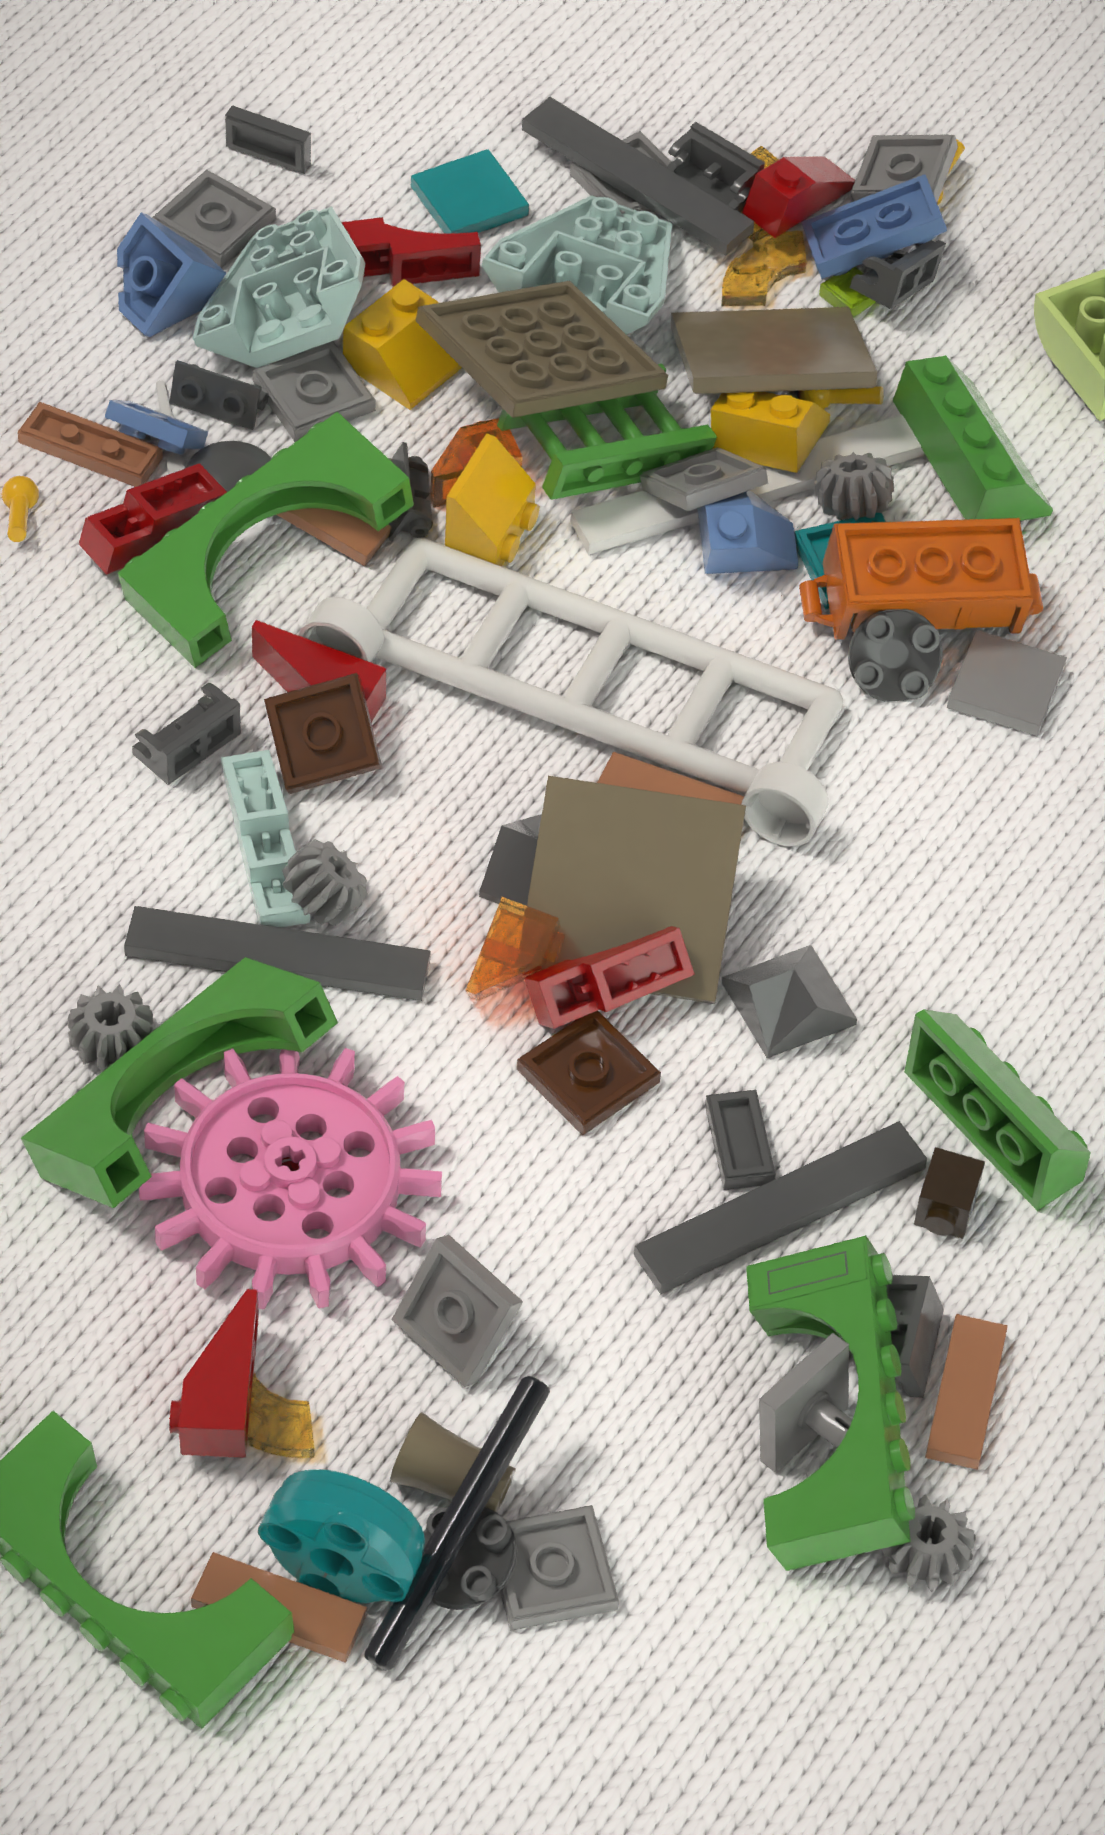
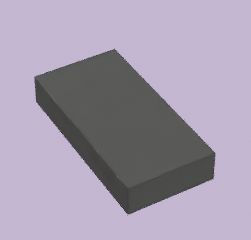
(268, 139)
(739, 1139)

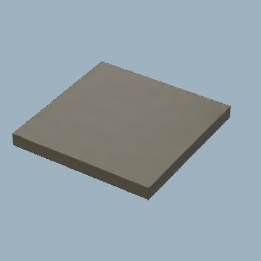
(541, 348)
(772, 350)
(634, 864)

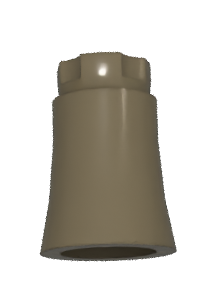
(439, 1462)

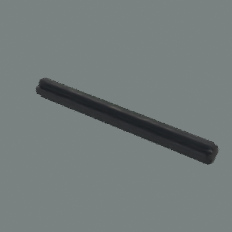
(458, 1521)

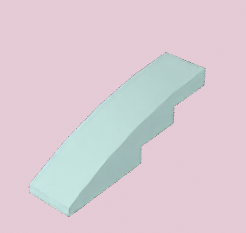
(262, 835)

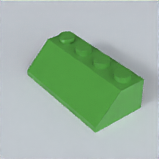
(966, 443)
(994, 1108)

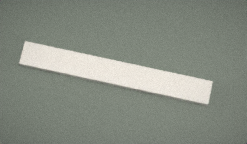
(645, 515)

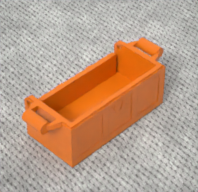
(942, 569)

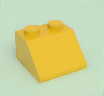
(394, 350)
(768, 428)
(490, 505)

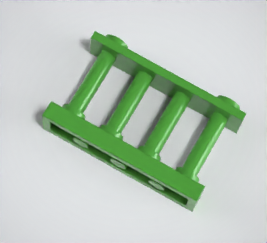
(614, 463)

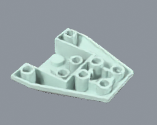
(606, 256)
(284, 292)

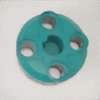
(343, 1536)

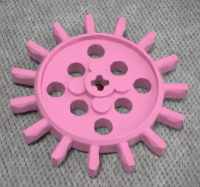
(290, 1174)

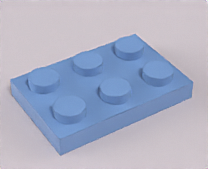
(874, 226)

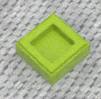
(839, 294)

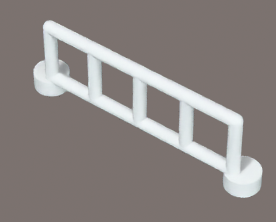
(780, 798)

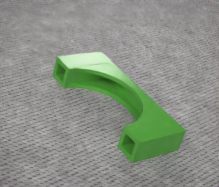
(322, 470)
(249, 1008)
(860, 1492)
(188, 1656)

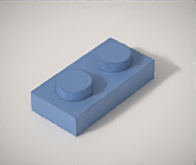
(140, 420)

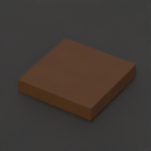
(323, 733)
(588, 1071)

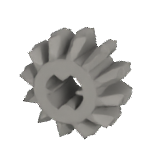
(854, 486)
(325, 882)
(108, 1025)
(937, 1547)

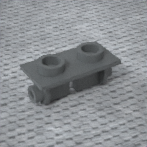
(216, 395)
(419, 517)

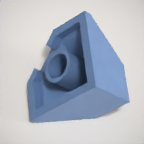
(163, 276)
(745, 536)

